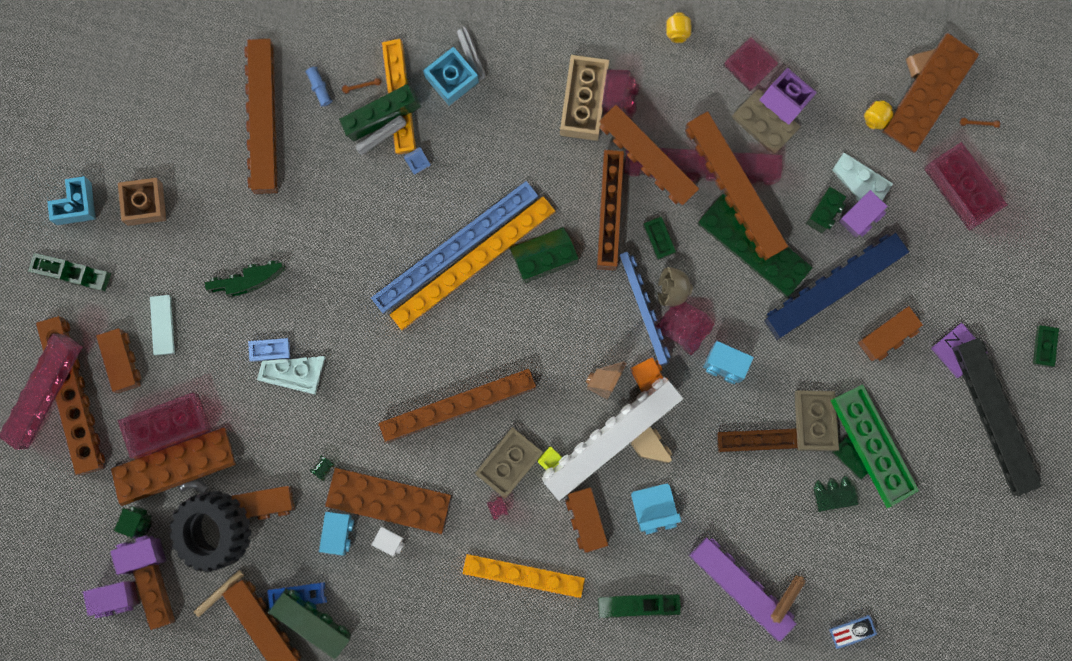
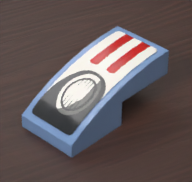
(853, 631)

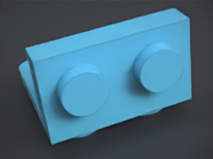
(655, 508)

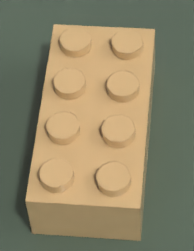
(583, 97)

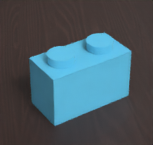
(336, 533)

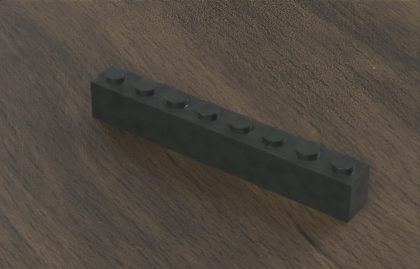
(997, 417)

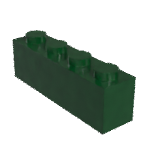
(380, 112)
(310, 623)

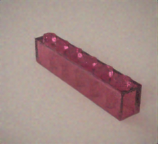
(40, 391)

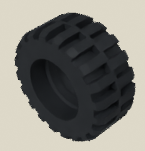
(188, 532)

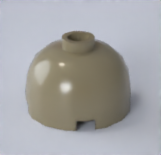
(675, 287)

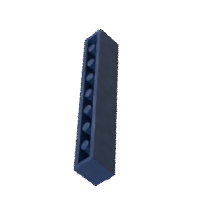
(836, 286)

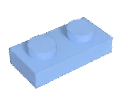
(269, 350)

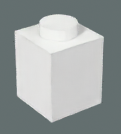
(388, 541)

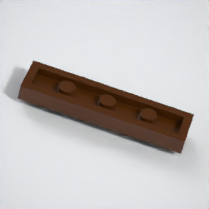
(757, 440)

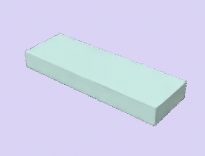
(162, 325)

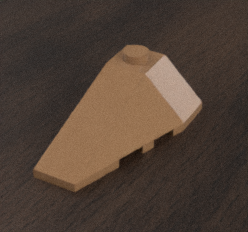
(605, 379)

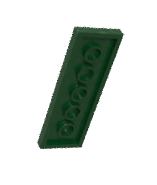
(781, 271)

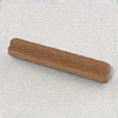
(787, 599)

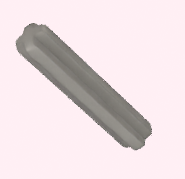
(471, 53)
(380, 135)

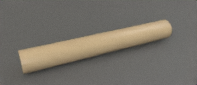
(218, 593)

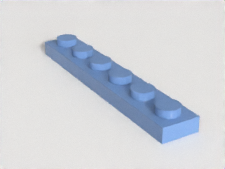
(648, 315)

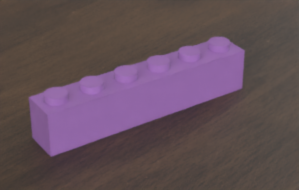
(740, 587)

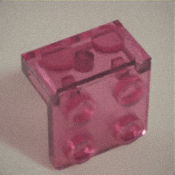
(686, 326)

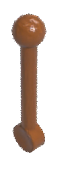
(346, 89)
(963, 122)

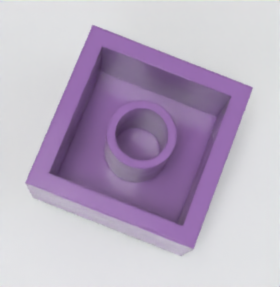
(788, 96)
(867, 210)
(134, 556)
(106, 599)

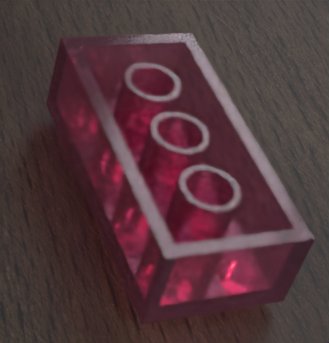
(965, 186)
(164, 425)

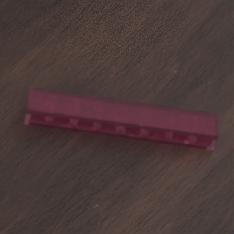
(757, 167)

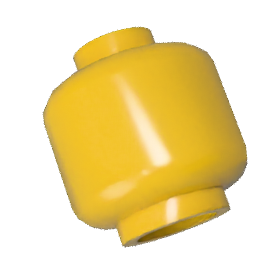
(678, 27)
(878, 115)

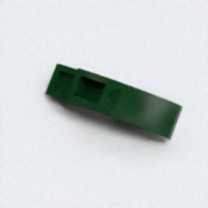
(253, 278)
(639, 606)

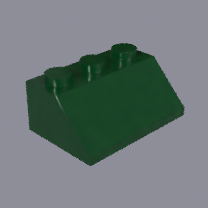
(544, 255)

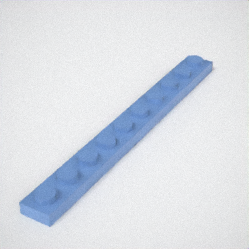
(454, 247)

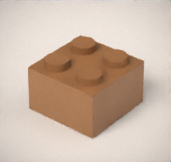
(142, 201)

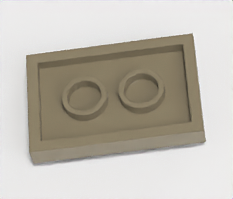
(764, 123)
(816, 421)
(508, 463)

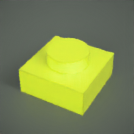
(549, 458)

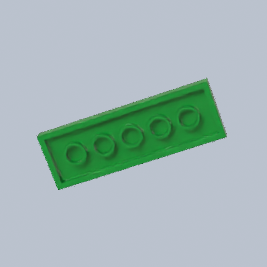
(874, 446)

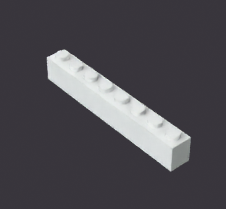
(611, 438)

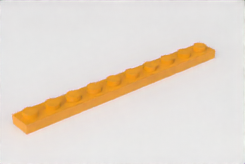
(472, 263)

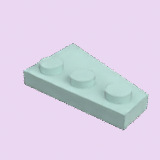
(860, 178)
(295, 374)

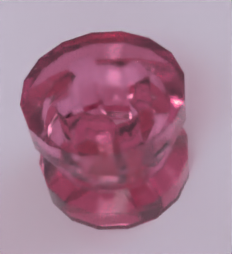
(497, 508)

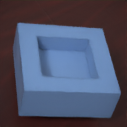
(416, 160)

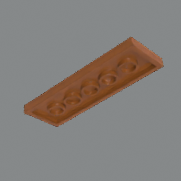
(930, 92)
(172, 466)
(388, 500)

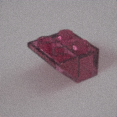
(620, 90)

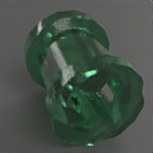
(322, 468)

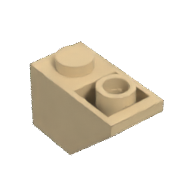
(649, 447)

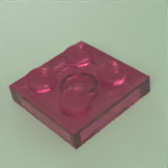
(750, 64)

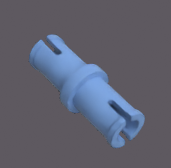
(318, 86)

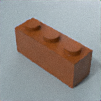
(891, 334)
(119, 360)
(267, 502)
(586, 520)
(154, 596)

